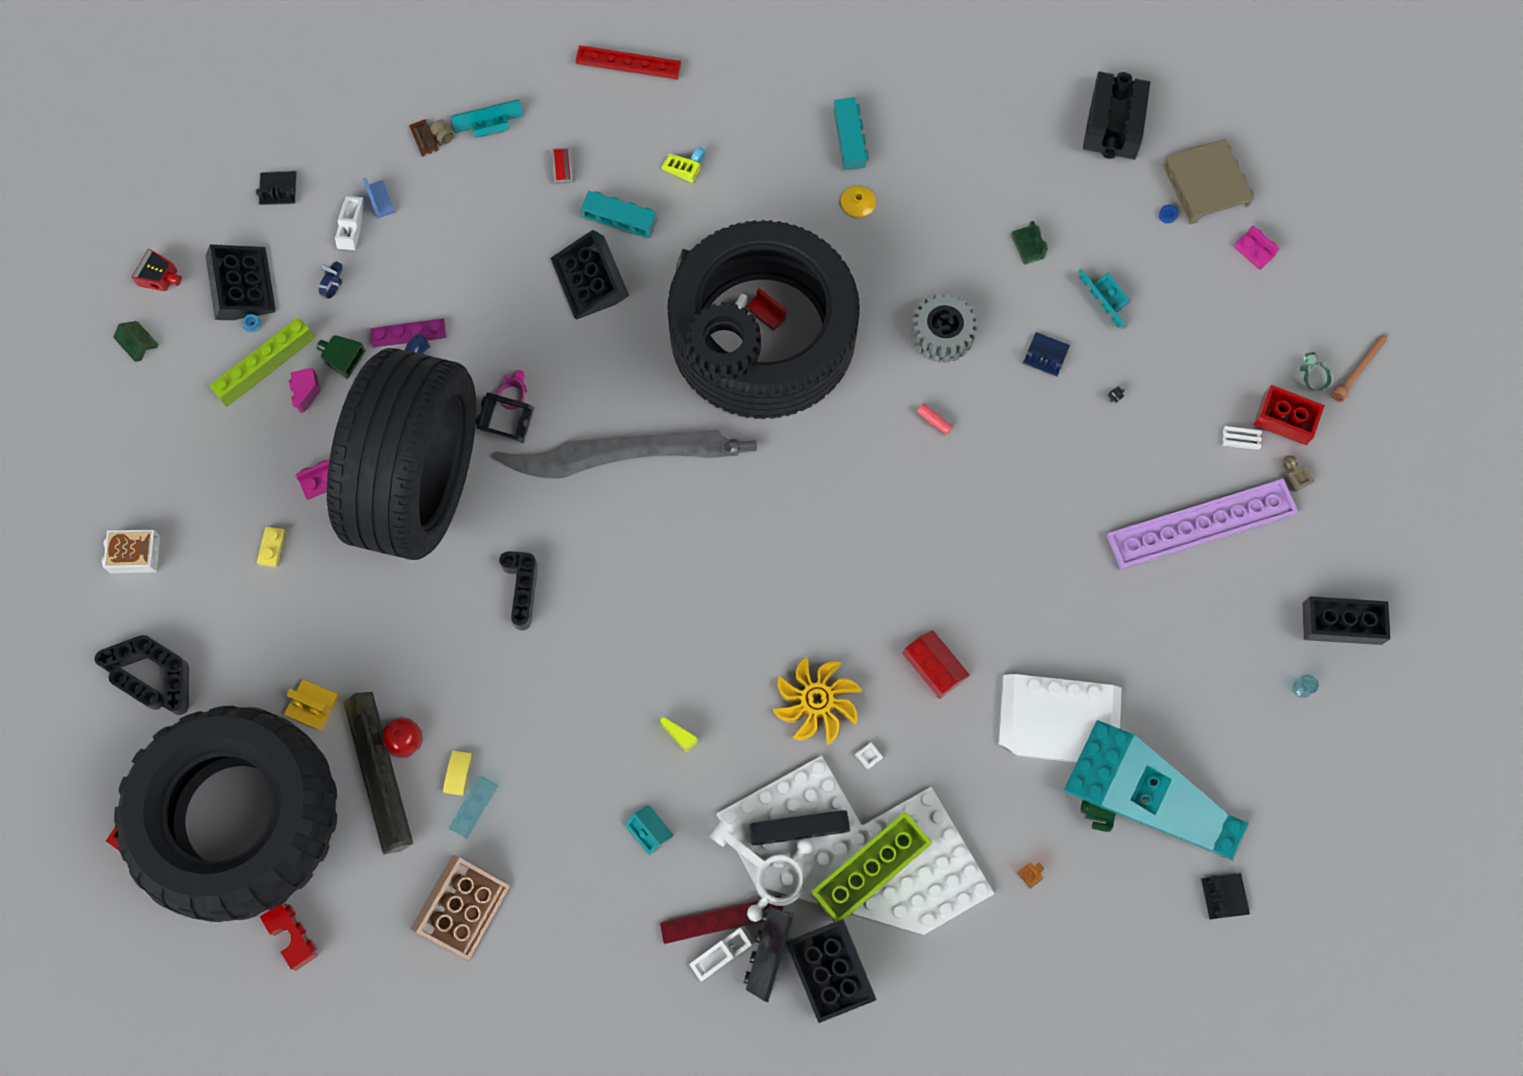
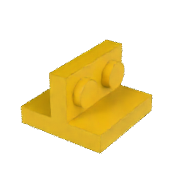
(310, 704)

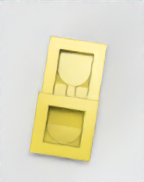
(457, 773)

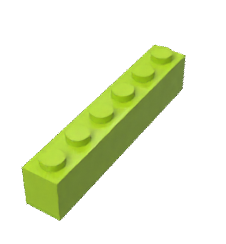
(262, 361)

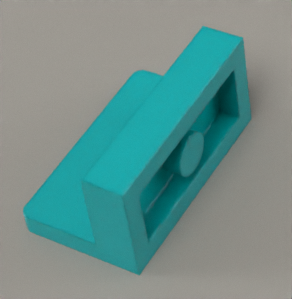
(648, 829)

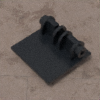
(277, 188)
(1225, 896)

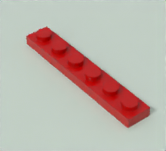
(628, 62)

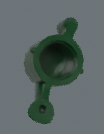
(1099, 814)

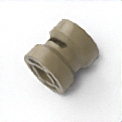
(443, 133)

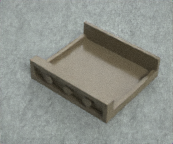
(1207, 180)

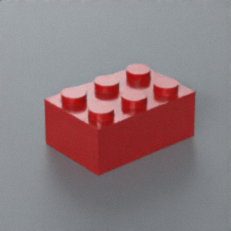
(1289, 415)

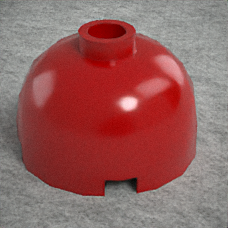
(402, 737)

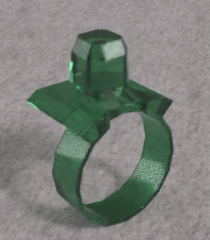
(1311, 360)

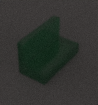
(134, 339)

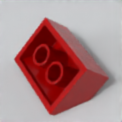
(935, 663)

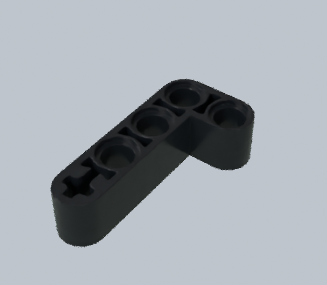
(521, 591)

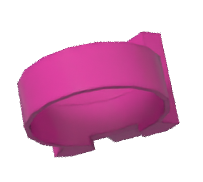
(517, 381)

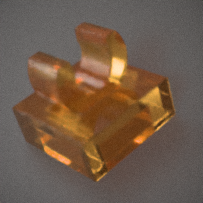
(1031, 874)

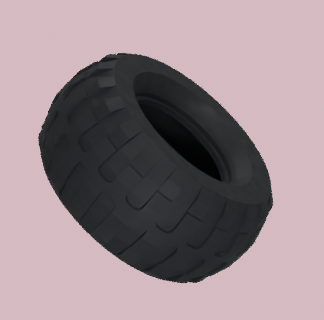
(169, 773)

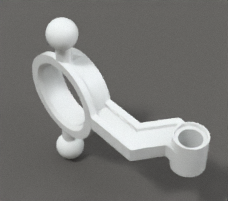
(723, 834)

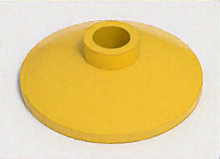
(858, 208)

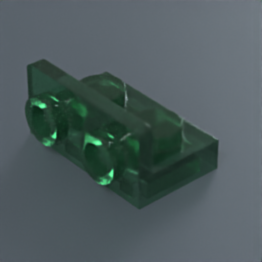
(1030, 243)

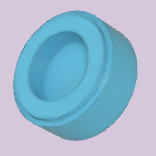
(698, 155)

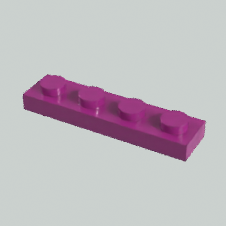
(405, 332)

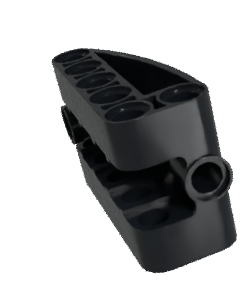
(1117, 115)

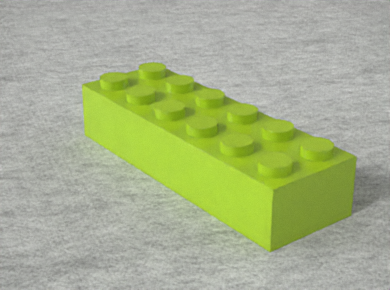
(871, 868)

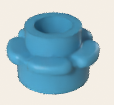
(251, 319)

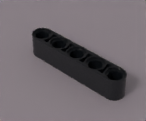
(799, 827)

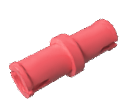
(934, 419)

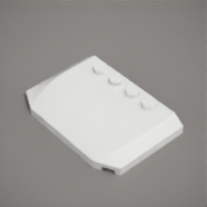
(1053, 715)

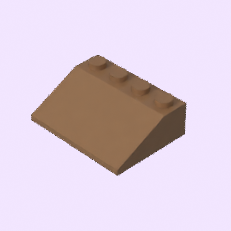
(460, 907)

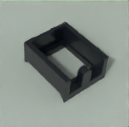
(488, 405)

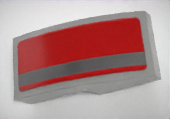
(561, 165)

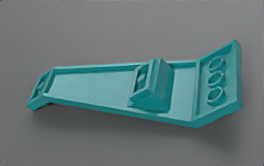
(1117, 776)

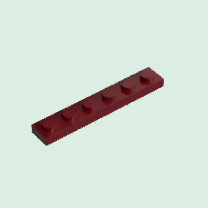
(709, 922)

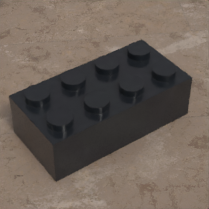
(1346, 620)

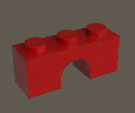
(300, 948)

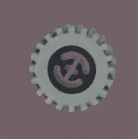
(938, 341)

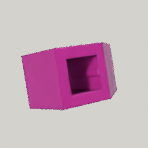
(305, 388)

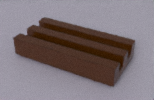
(428, 149)

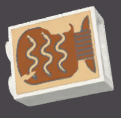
(131, 551)

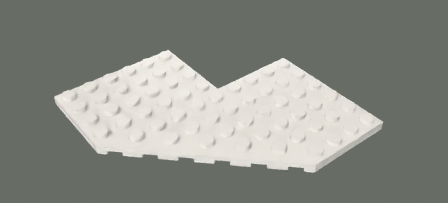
(917, 899)

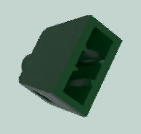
(341, 354)

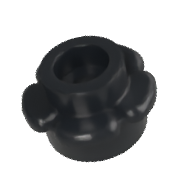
(1116, 394)

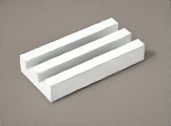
(1226, 430)

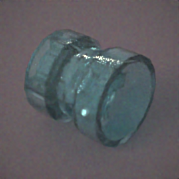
(1301, 687)

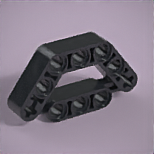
(112, 661)

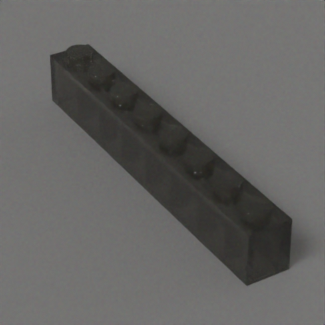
(378, 773)

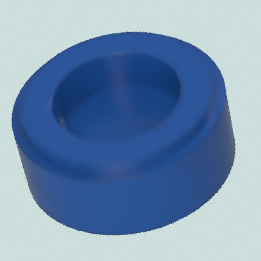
(1168, 214)

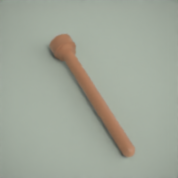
(1340, 392)

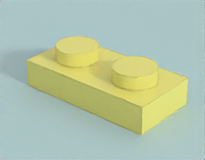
(271, 546)

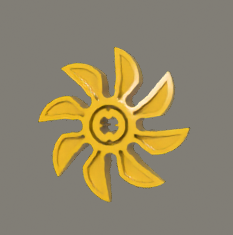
(813, 710)

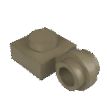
(1299, 477)

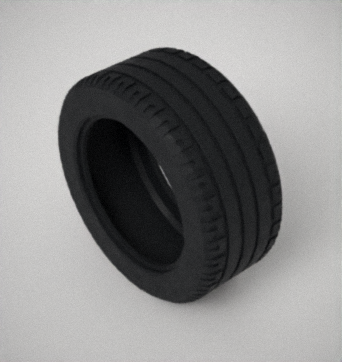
(778, 254)
(401, 453)

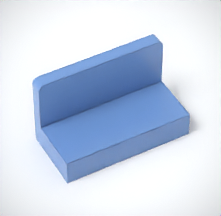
(379, 198)

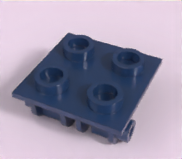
(1046, 354)

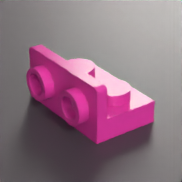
(1257, 247)
(314, 479)

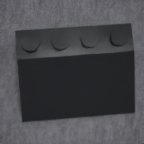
(589, 275)
(239, 281)
(769, 952)
(831, 970)

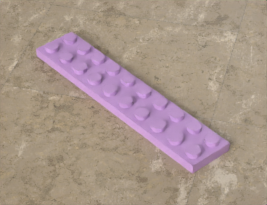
(1202, 524)

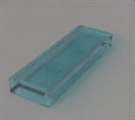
(473, 807)

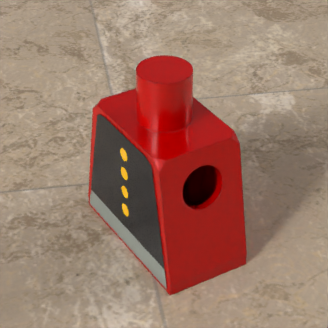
(156, 272)

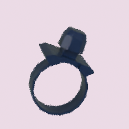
(331, 274)

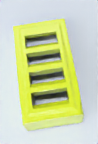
(683, 174)
(681, 736)

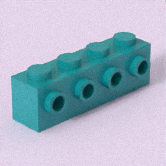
(849, 133)
(618, 214)

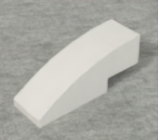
(349, 223)
(722, 953)

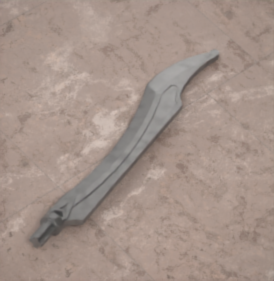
(586, 454)

